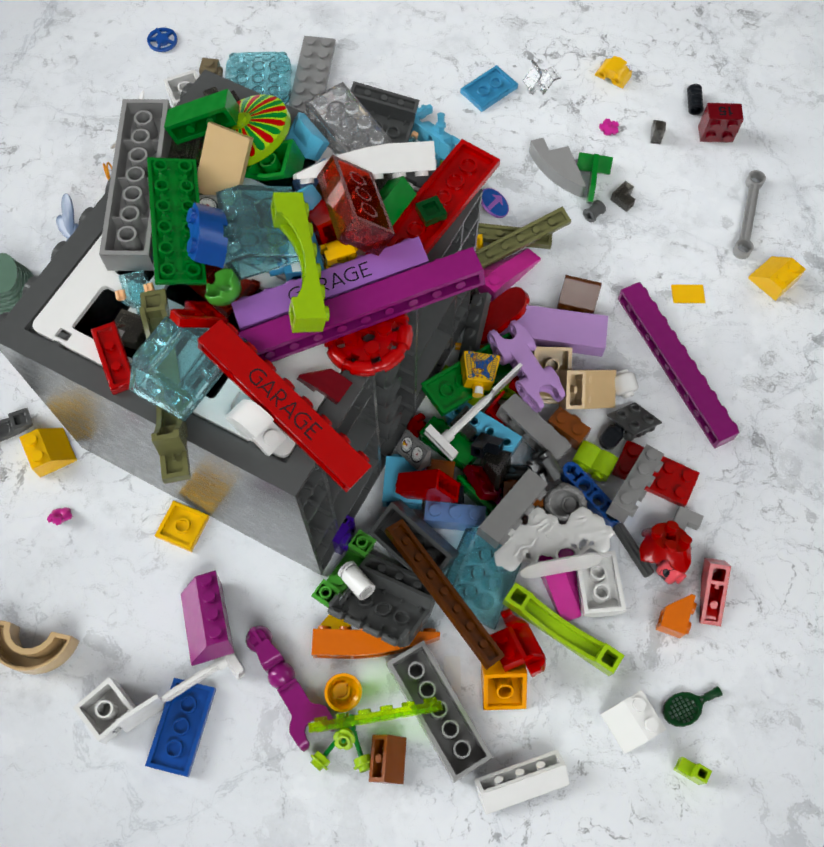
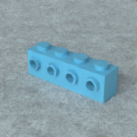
(490, 426)

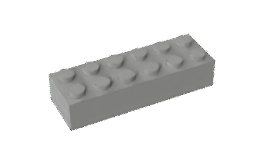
(449, 730)

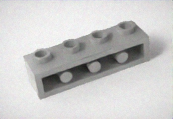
(532, 427)
(635, 483)
(512, 508)

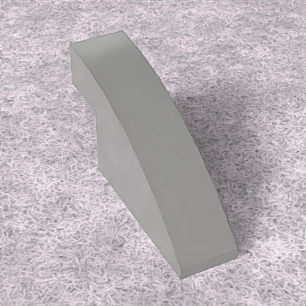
(558, 166)

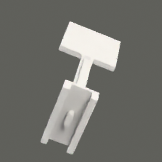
(443, 440)
(155, 704)

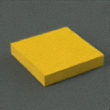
(182, 526)

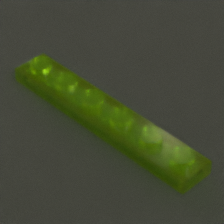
(365, 716)

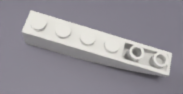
(383, 159)

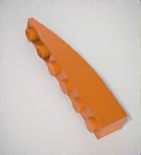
(357, 644)

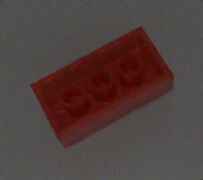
(355, 206)

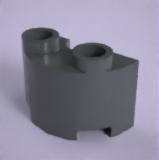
(545, 465)

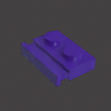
(343, 535)

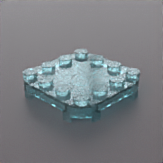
(262, 72)

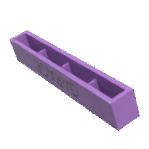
(338, 279)

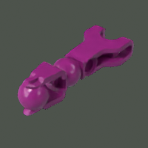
(282, 677)

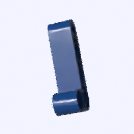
(593, 491)

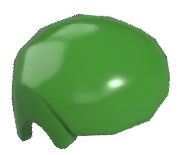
(224, 289)

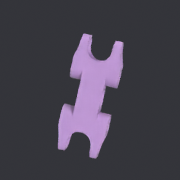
(531, 375)

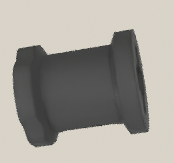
(594, 211)

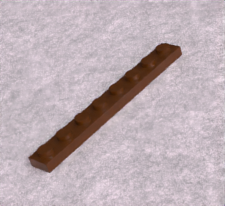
(444, 594)

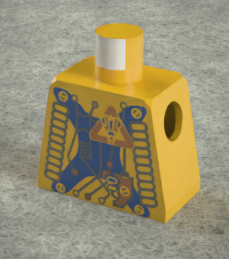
(478, 371)

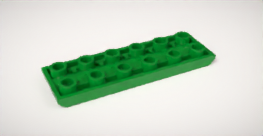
(171, 194)

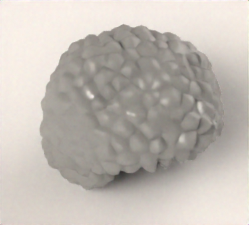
(563, 500)

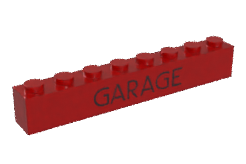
(290, 411)

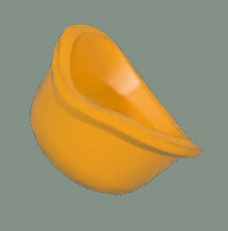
(343, 692)

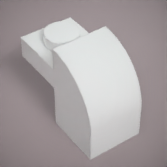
(257, 424)

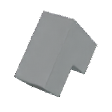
(686, 517)

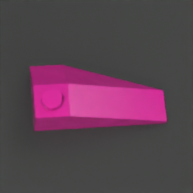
(507, 272)
(563, 589)

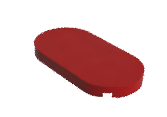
(504, 309)

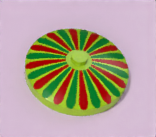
(264, 120)

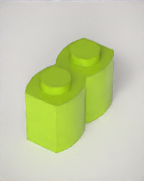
(595, 461)

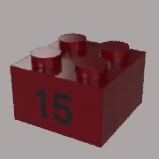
(720, 122)

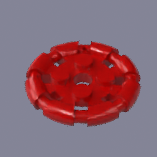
(379, 346)

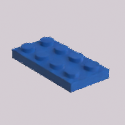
(181, 730)

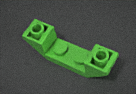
(358, 550)

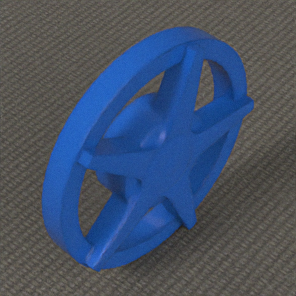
(162, 39)

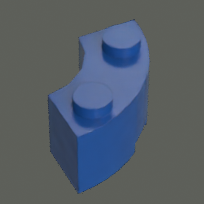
(206, 235)

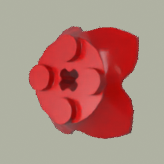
(667, 543)

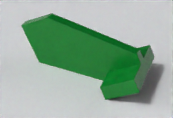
(594, 164)

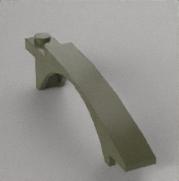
(170, 432)

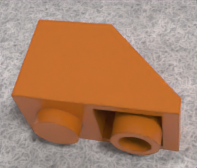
(676, 616)

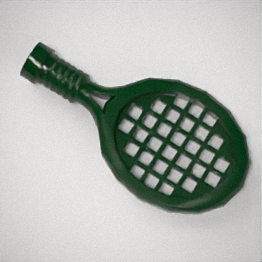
(710, 695)

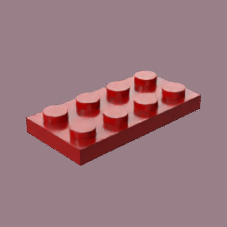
(672, 482)

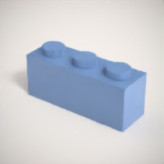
(453, 515)

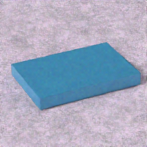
(489, 88)

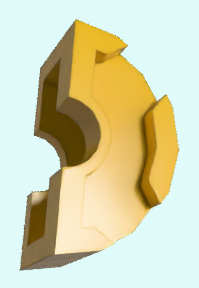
(616, 70)
(337, 253)

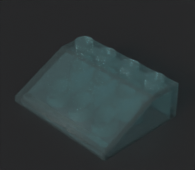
(252, 239)
(479, 579)

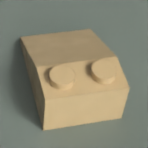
(558, 359)

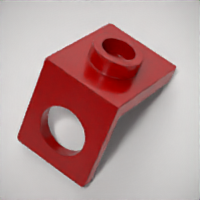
(493, 408)

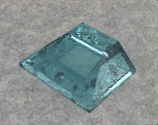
(173, 370)

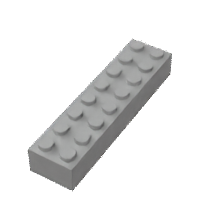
(127, 221)

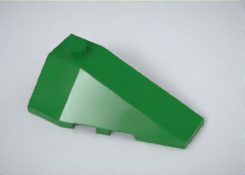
(278, 165)

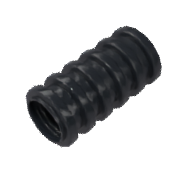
(695, 99)

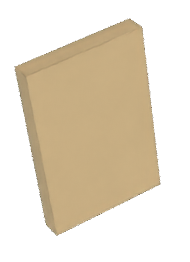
(223, 159)

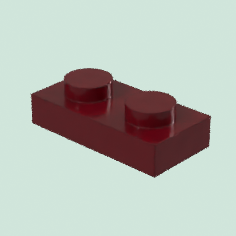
(480, 483)

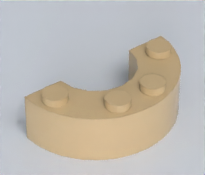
(35, 660)

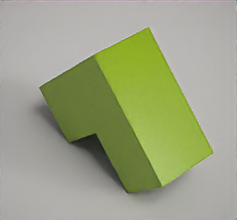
(695, 772)

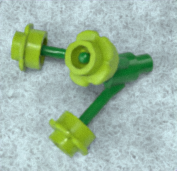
(343, 740)

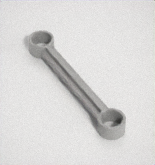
(749, 214)

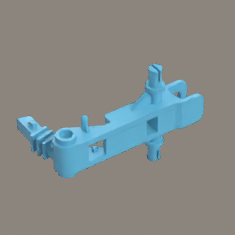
(443, 142)

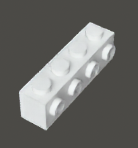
(522, 782)

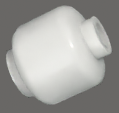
(625, 384)

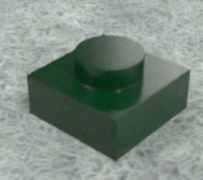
(431, 211)

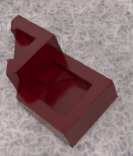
(327, 382)

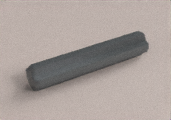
(633, 549)

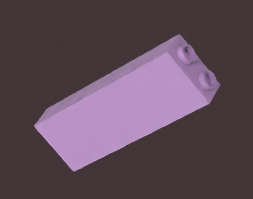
(564, 328)

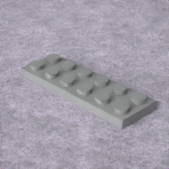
(312, 70)

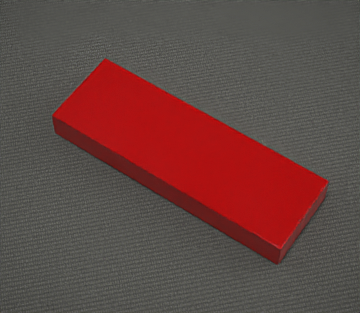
(112, 356)

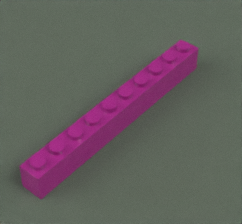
(372, 304)
(678, 365)

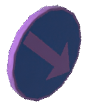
(494, 203)

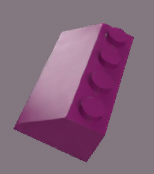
(206, 619)

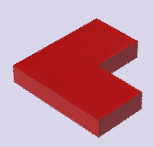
(196, 315)

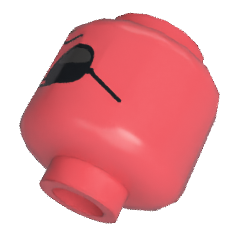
(668, 574)

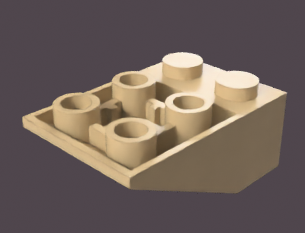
(588, 389)

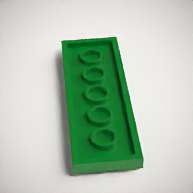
(447, 389)

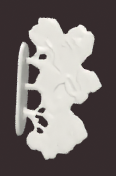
(547, 537)

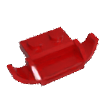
(519, 645)

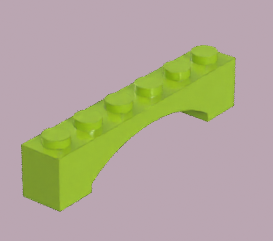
(291, 216)
(585, 646)

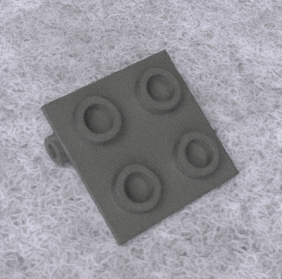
(634, 420)

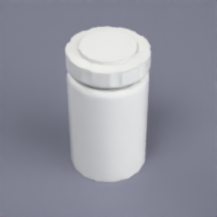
(356, 580)

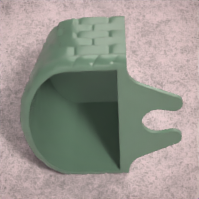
(12, 280)

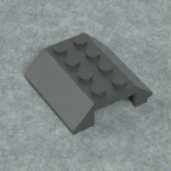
(390, 110)
(394, 608)

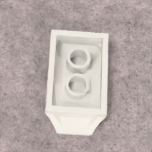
(601, 587)

